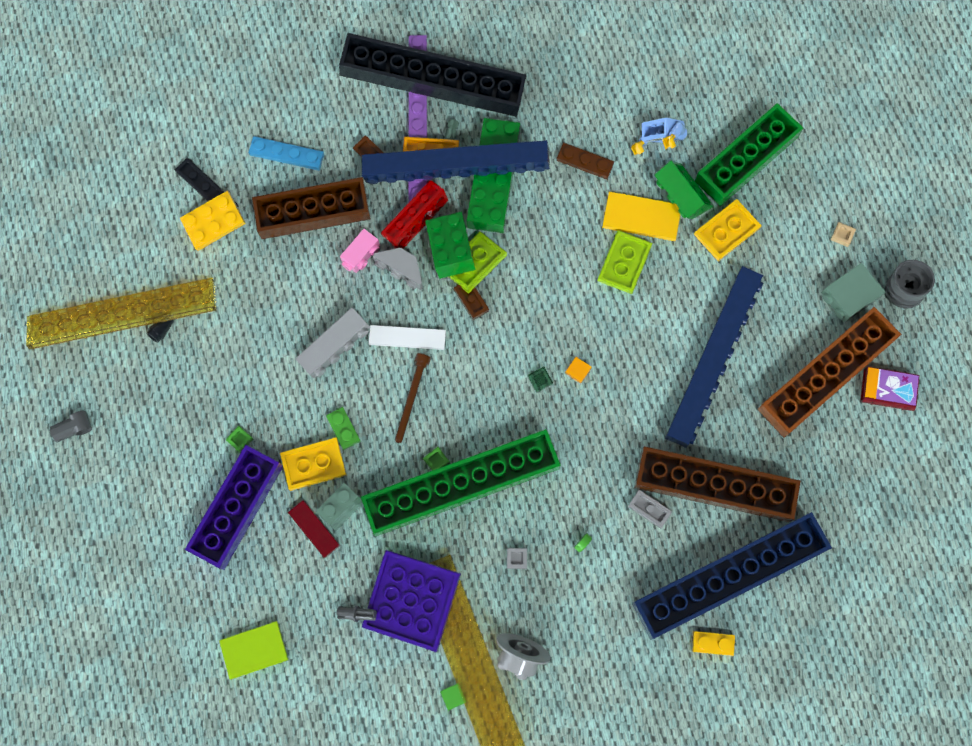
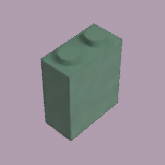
(852, 292)
(339, 507)

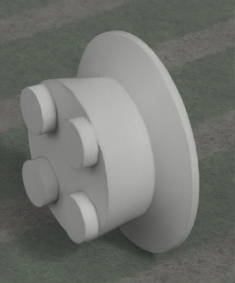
(520, 655)

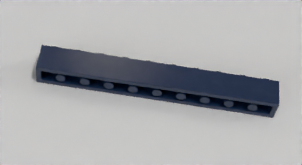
(456, 162)
(714, 356)

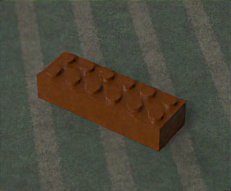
(311, 208)

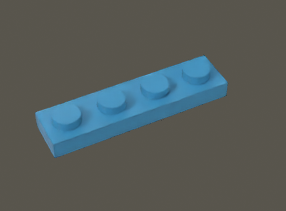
(286, 153)

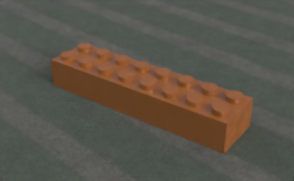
(829, 372)

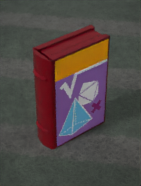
(889, 388)

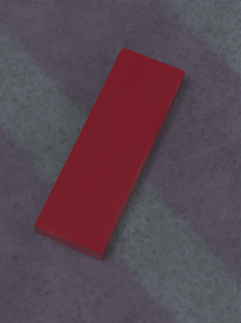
(313, 529)

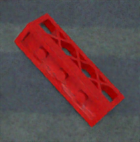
(414, 214)

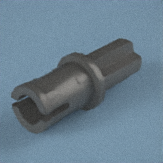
(356, 613)

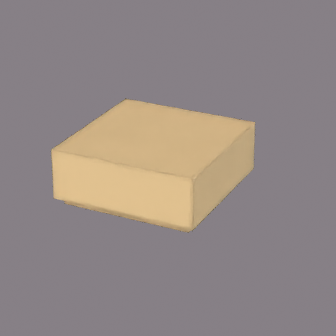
(843, 234)

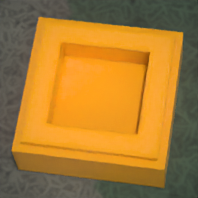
(578, 370)

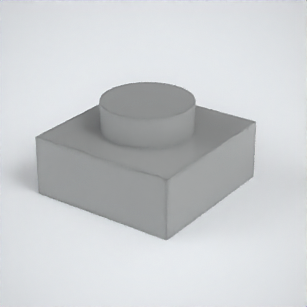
(516, 558)

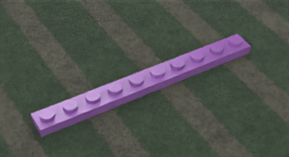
(417, 114)

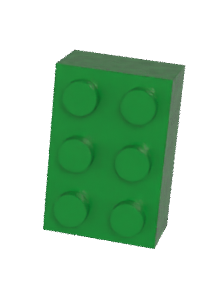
(450, 245)

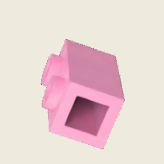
(359, 251)

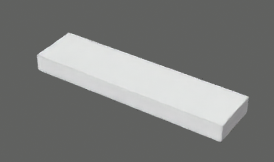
(407, 337)

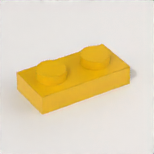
(713, 643)

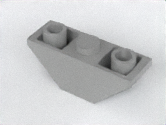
(401, 265)

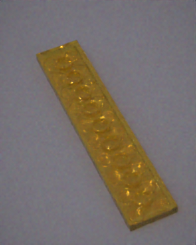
(120, 313)
(476, 673)

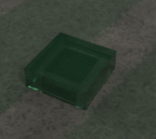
(540, 379)

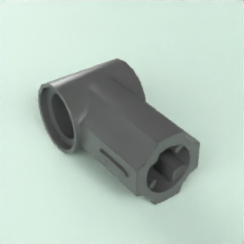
(76, 425)

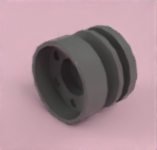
(915, 276)

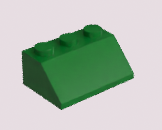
(683, 190)

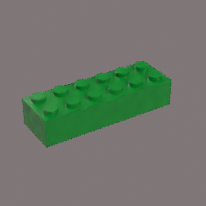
(748, 154)
(492, 192)

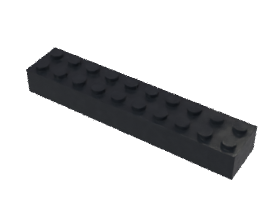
(431, 74)

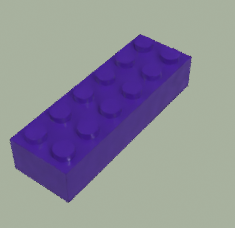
(234, 507)

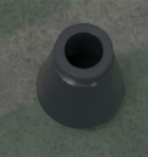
(159, 330)

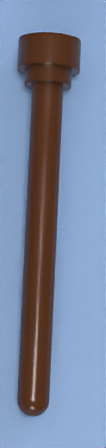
(421, 362)

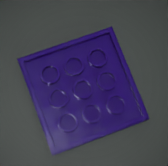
(412, 600)

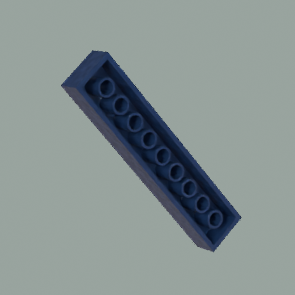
(731, 576)

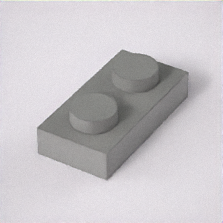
(650, 509)

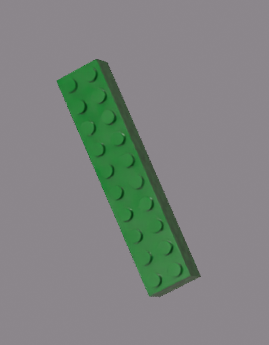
(460, 483)

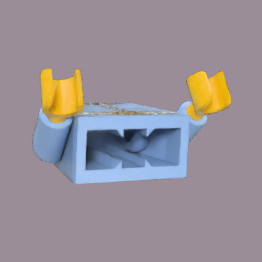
(660, 131)

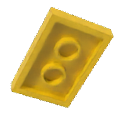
(212, 220)
(727, 230)
(313, 464)

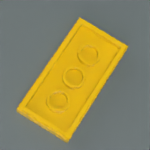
(641, 216)

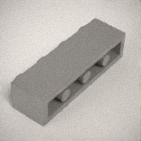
(333, 343)

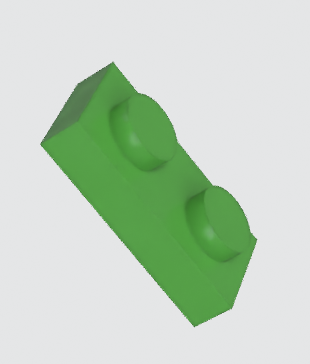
(343, 428)

